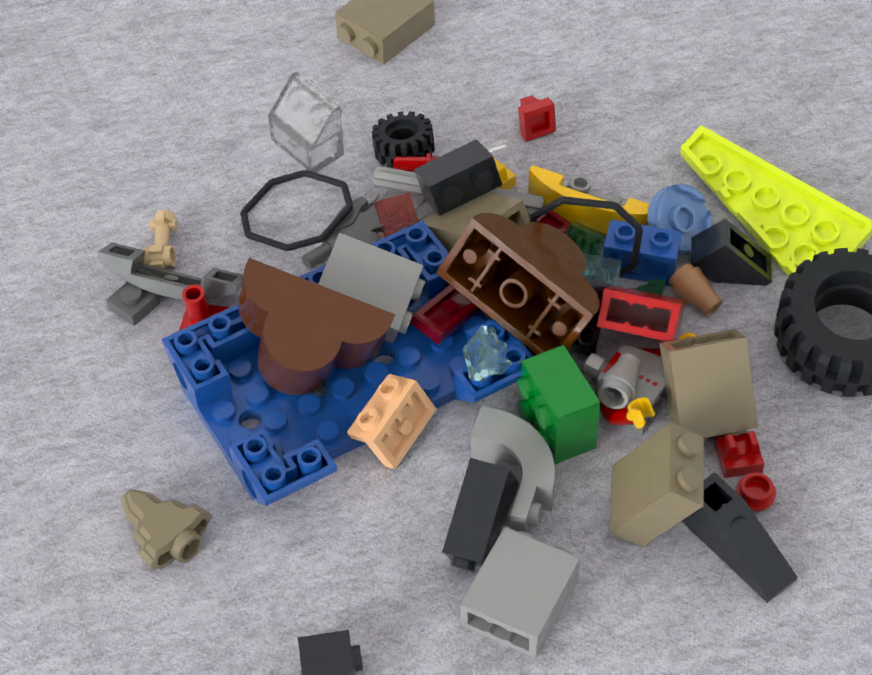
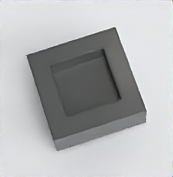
(132, 303)

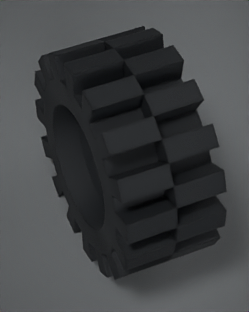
(402, 137)

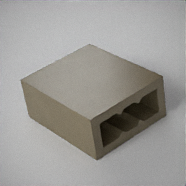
(383, 26)
(451, 224)
(710, 383)
(657, 485)

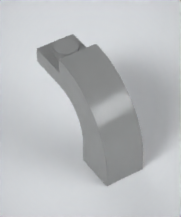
(515, 444)

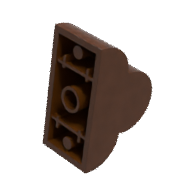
(523, 279)
(306, 328)

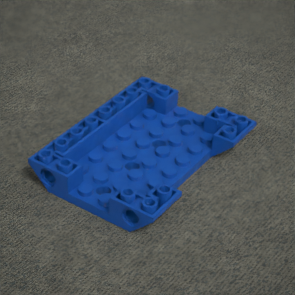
(307, 431)

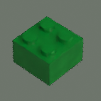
(559, 403)

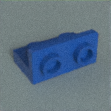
(657, 250)

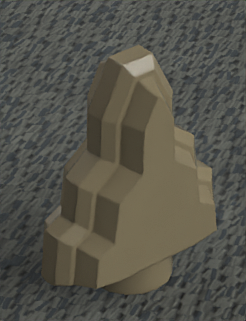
(164, 528)

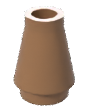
(693, 287)

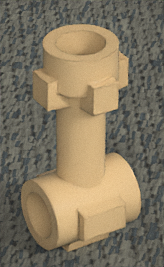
(161, 254)

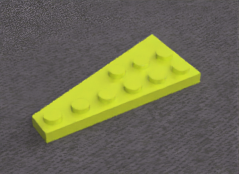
(774, 207)

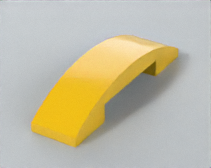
(551, 186)

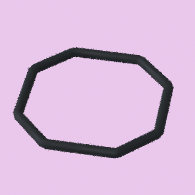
(600, 204)
(303, 243)

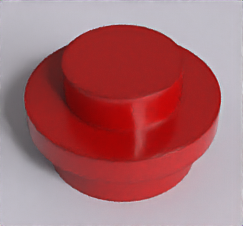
(757, 491)

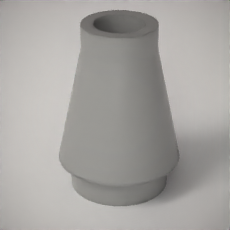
(619, 383)

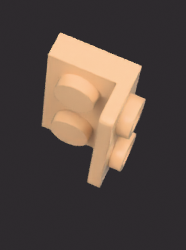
(393, 419)

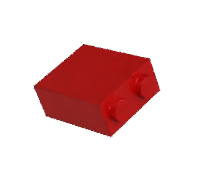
(641, 313)

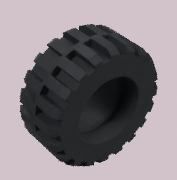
(806, 341)

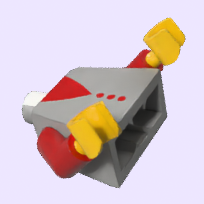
(650, 387)

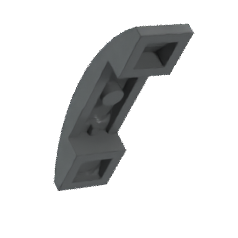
(129, 265)

